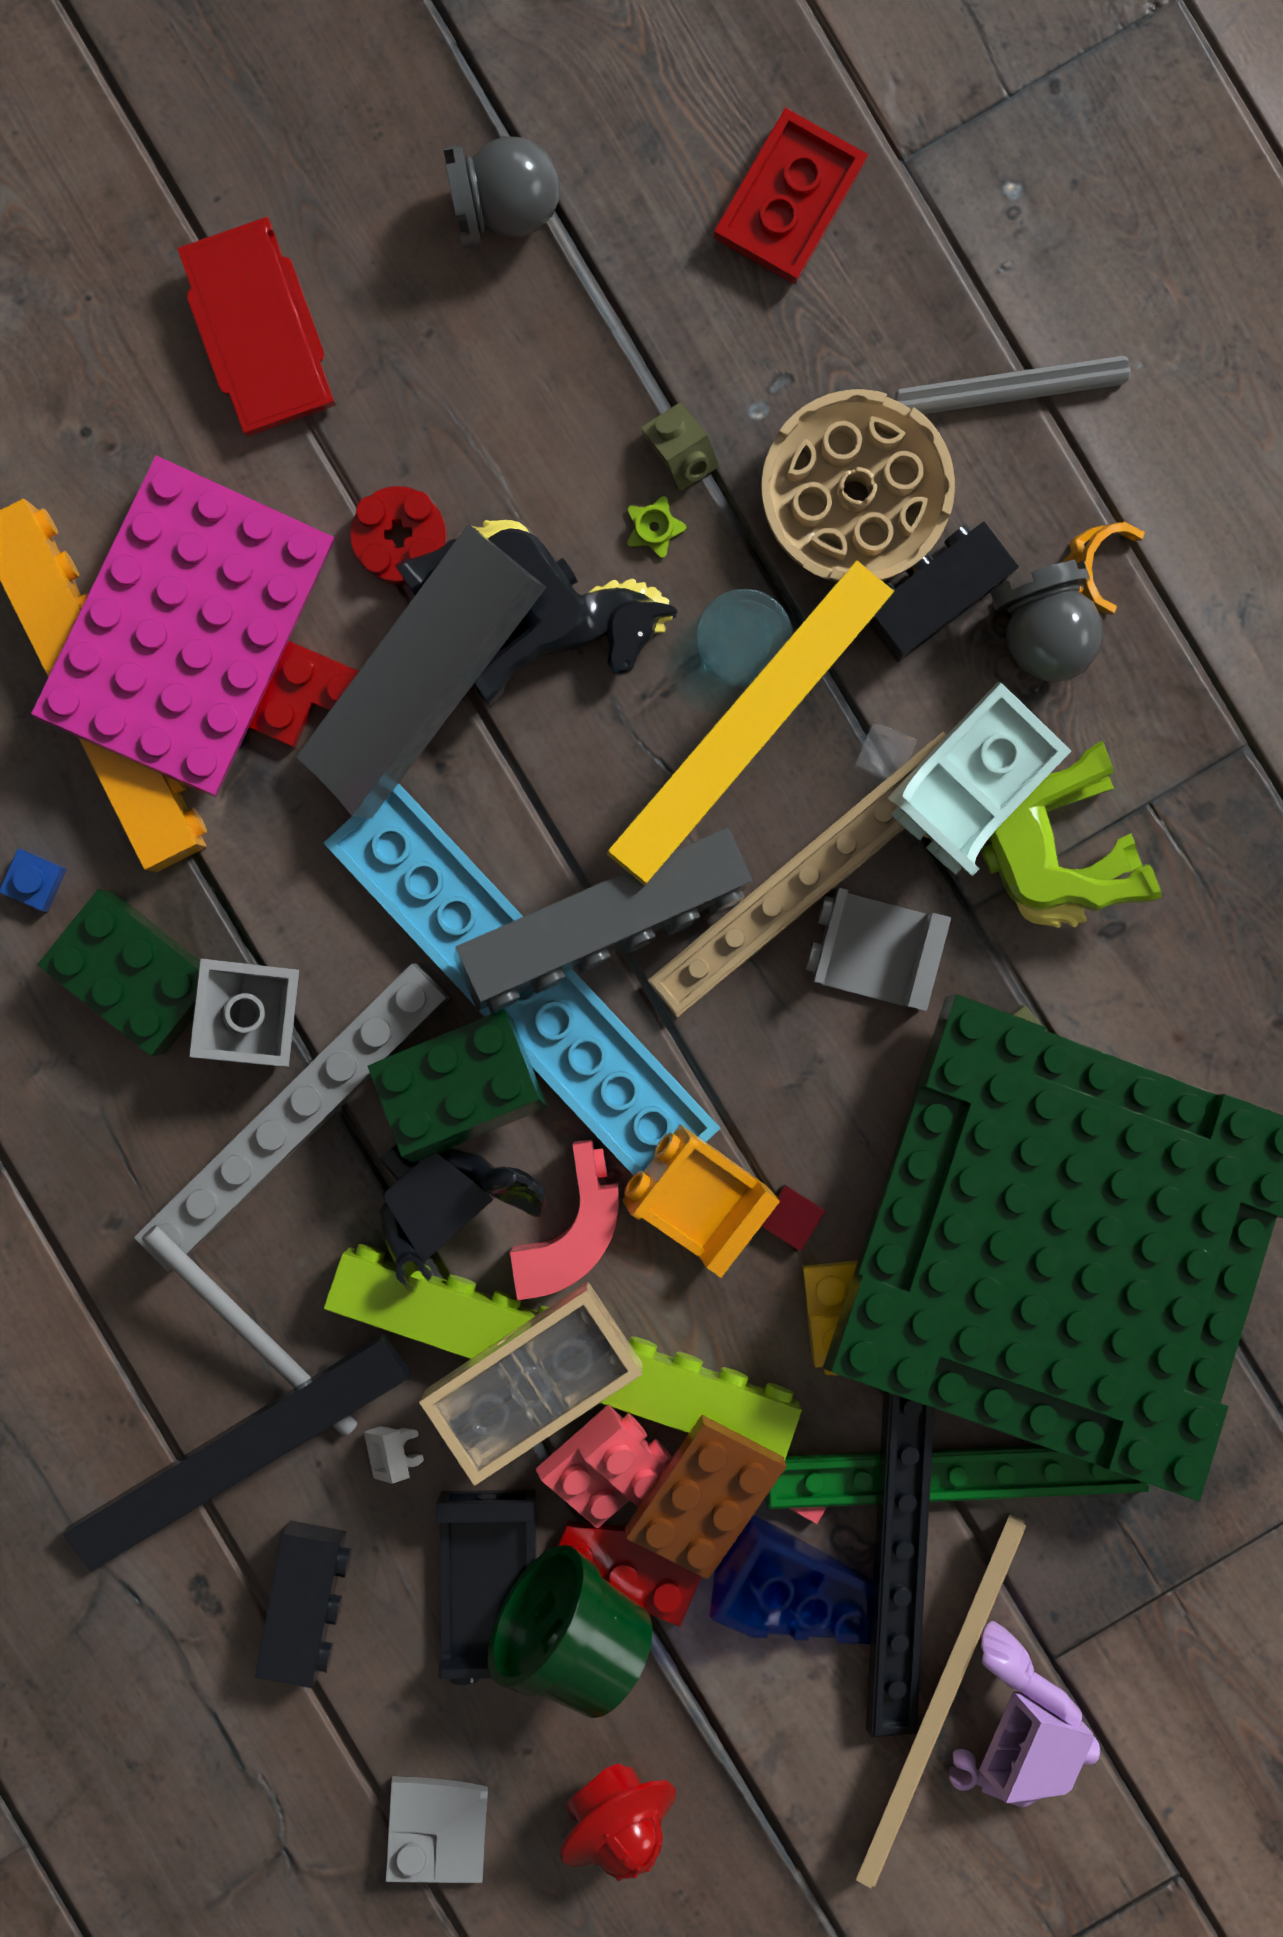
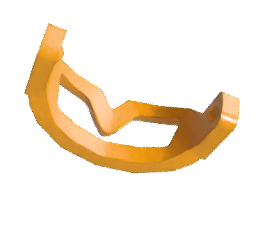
(1080, 552)

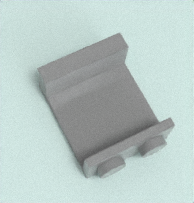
(878, 949)

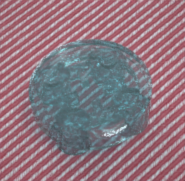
(741, 635)

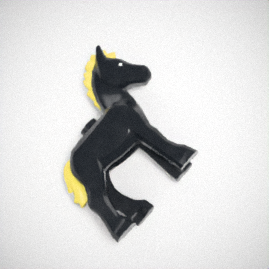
(560, 616)

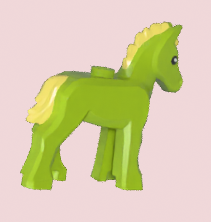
(1028, 862)

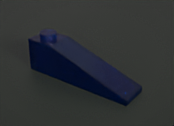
(789, 1588)

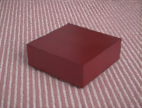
(794, 1218)

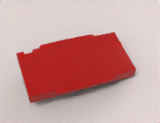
(256, 326)

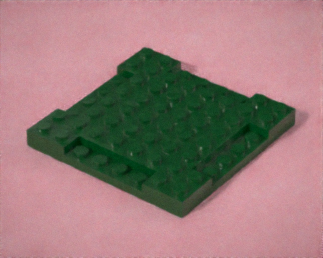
(1065, 1248)

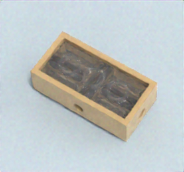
(531, 1383)

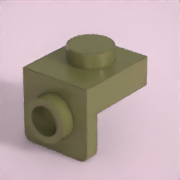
(681, 445)

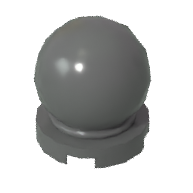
(502, 188)
(1051, 625)

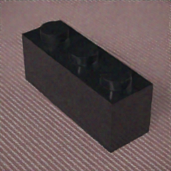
(942, 589)
(303, 1604)

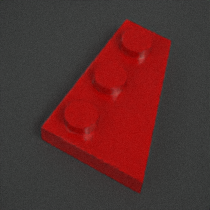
(640, 1574)

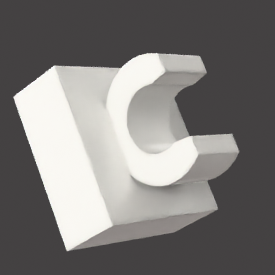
(388, 1455)

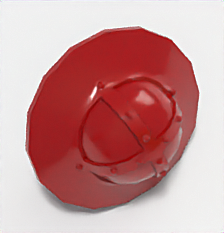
(618, 1822)

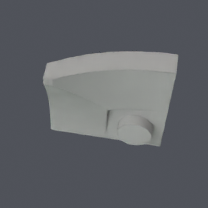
(436, 1831)

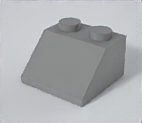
(244, 1013)

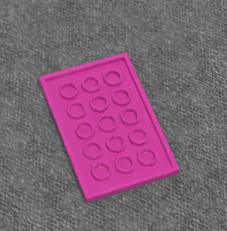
(184, 627)

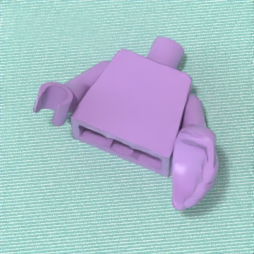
(1039, 1735)

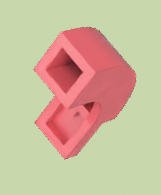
(562, 1261)

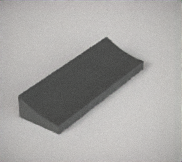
(419, 672)

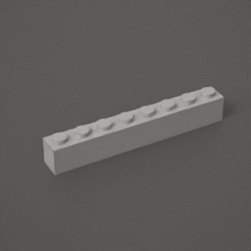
(298, 1111)

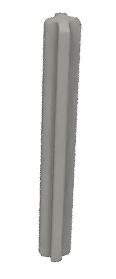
(1016, 385)

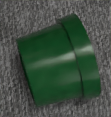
(569, 1635)

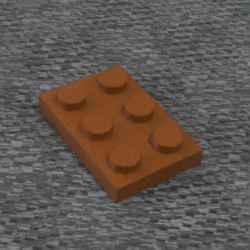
(705, 1497)

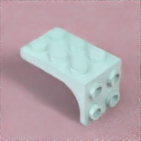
(977, 778)

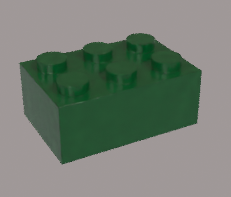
(126, 971)
(457, 1086)

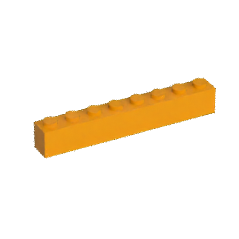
(48, 603)

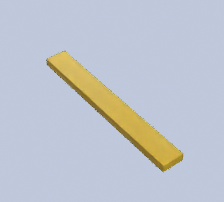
(749, 723)

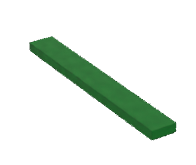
(954, 1477)

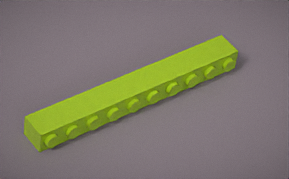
(469, 1321)

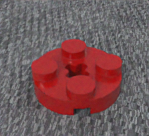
(379, 514)

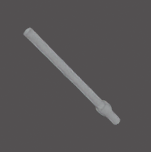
(232, 1314)

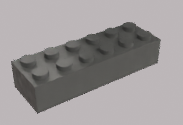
(600, 920)

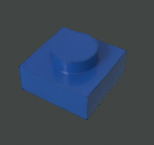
(32, 880)

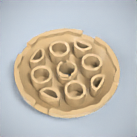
(866, 441)

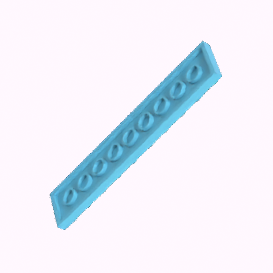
(566, 1029)

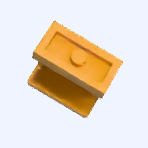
(700, 1199)

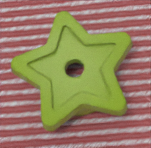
(659, 514)

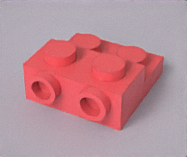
(605, 1466)

